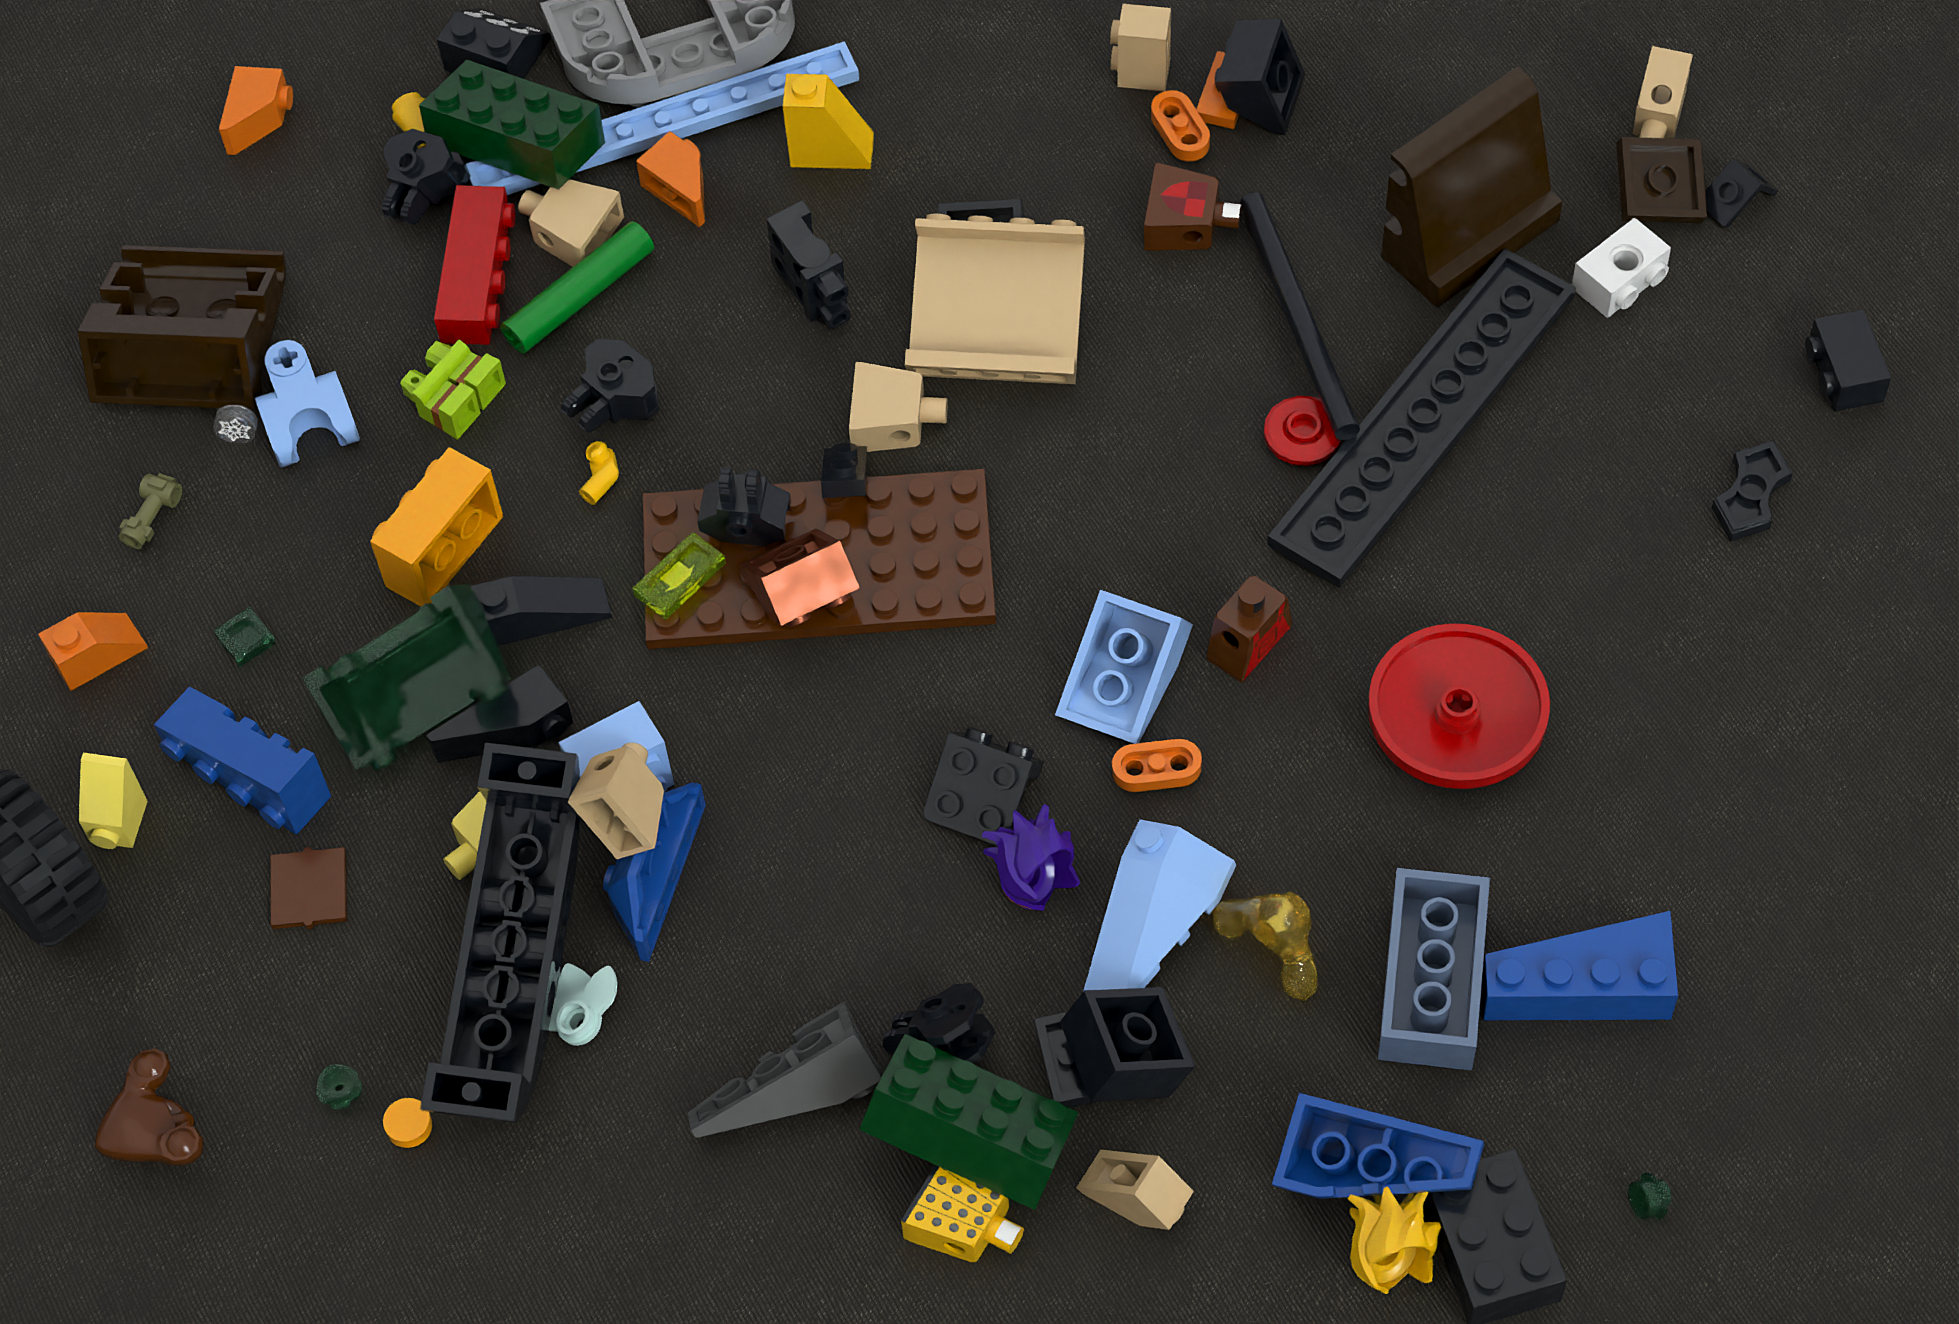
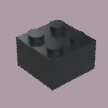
(1126, 1044)

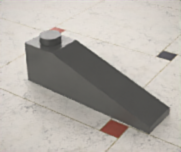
(816, 1072)

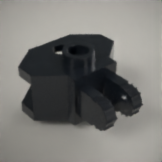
(420, 174)
(613, 386)
(743, 509)
(946, 1023)

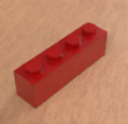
(473, 265)

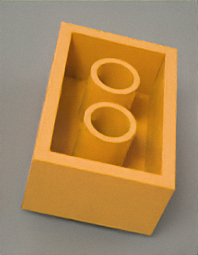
(436, 527)

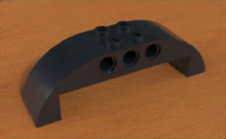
(510, 936)

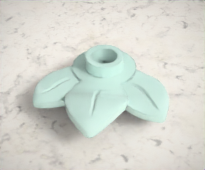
(581, 999)

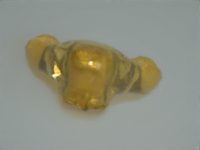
(1280, 925)

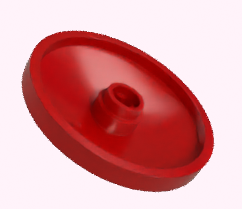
(1458, 706)

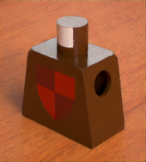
(1185, 210)

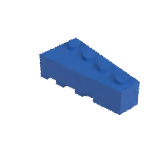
(244, 760)
(1586, 975)

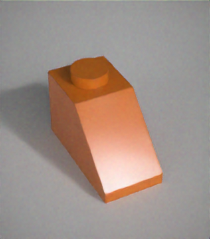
(253, 106)
(675, 176)
(90, 645)

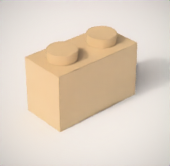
(1142, 47)

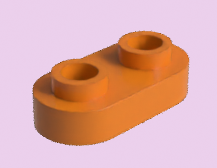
(1183, 128)
(1156, 763)

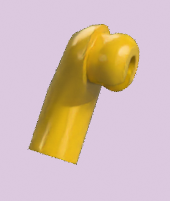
(603, 470)

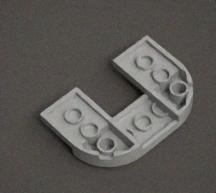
(616, 66)

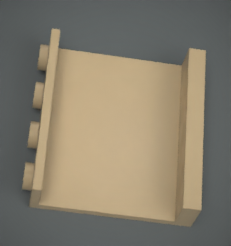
(996, 299)

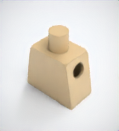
(1662, 93)
(572, 219)
(890, 408)
(620, 800)

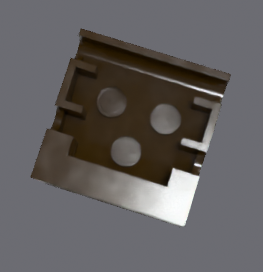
(1470, 190)
(182, 326)

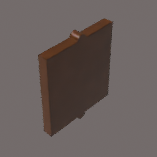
(308, 888)

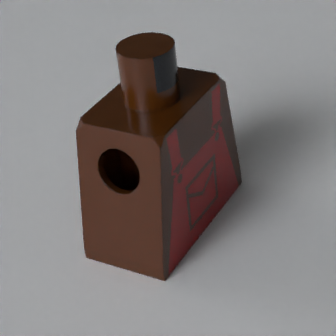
(1256, 620)

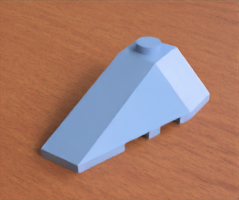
(1156, 897)

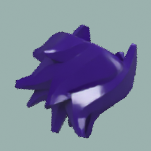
(1032, 859)

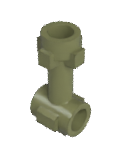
(157, 492)

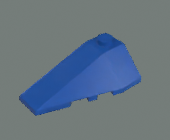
(1359, 1152)

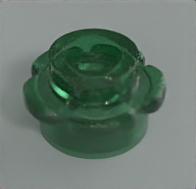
(336, 1075)
(1649, 1197)

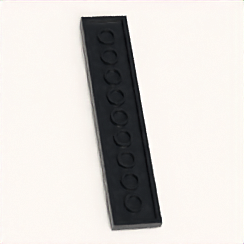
(1421, 418)

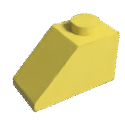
(110, 801)

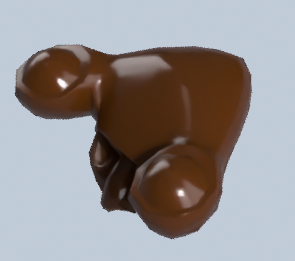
(147, 1125)

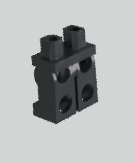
(808, 266)

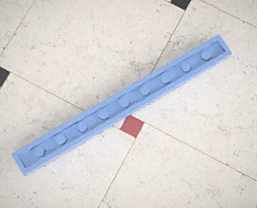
(693, 111)

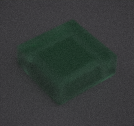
(244, 636)

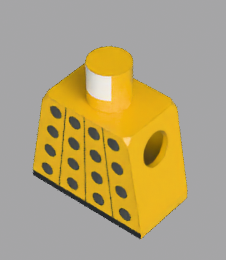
(959, 1217)

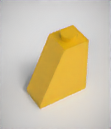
(823, 125)

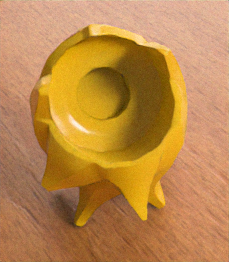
(1392, 1240)

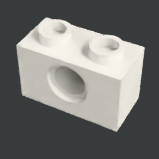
(1621, 268)

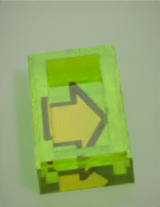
(679, 575)

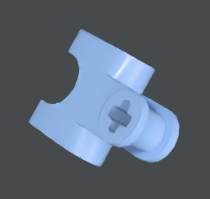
(301, 402)

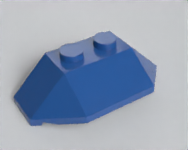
(645, 882)

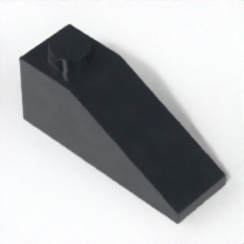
(540, 605)
(519, 717)

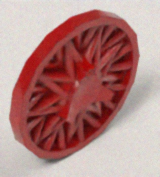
(1300, 431)

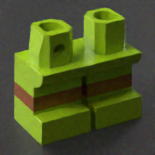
(454, 387)

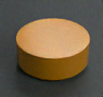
(406, 1123)

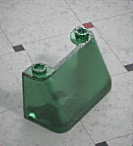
(411, 678)

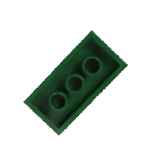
(513, 123)
(968, 1121)

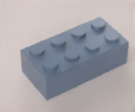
(1434, 969)

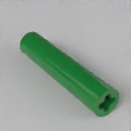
(577, 287)

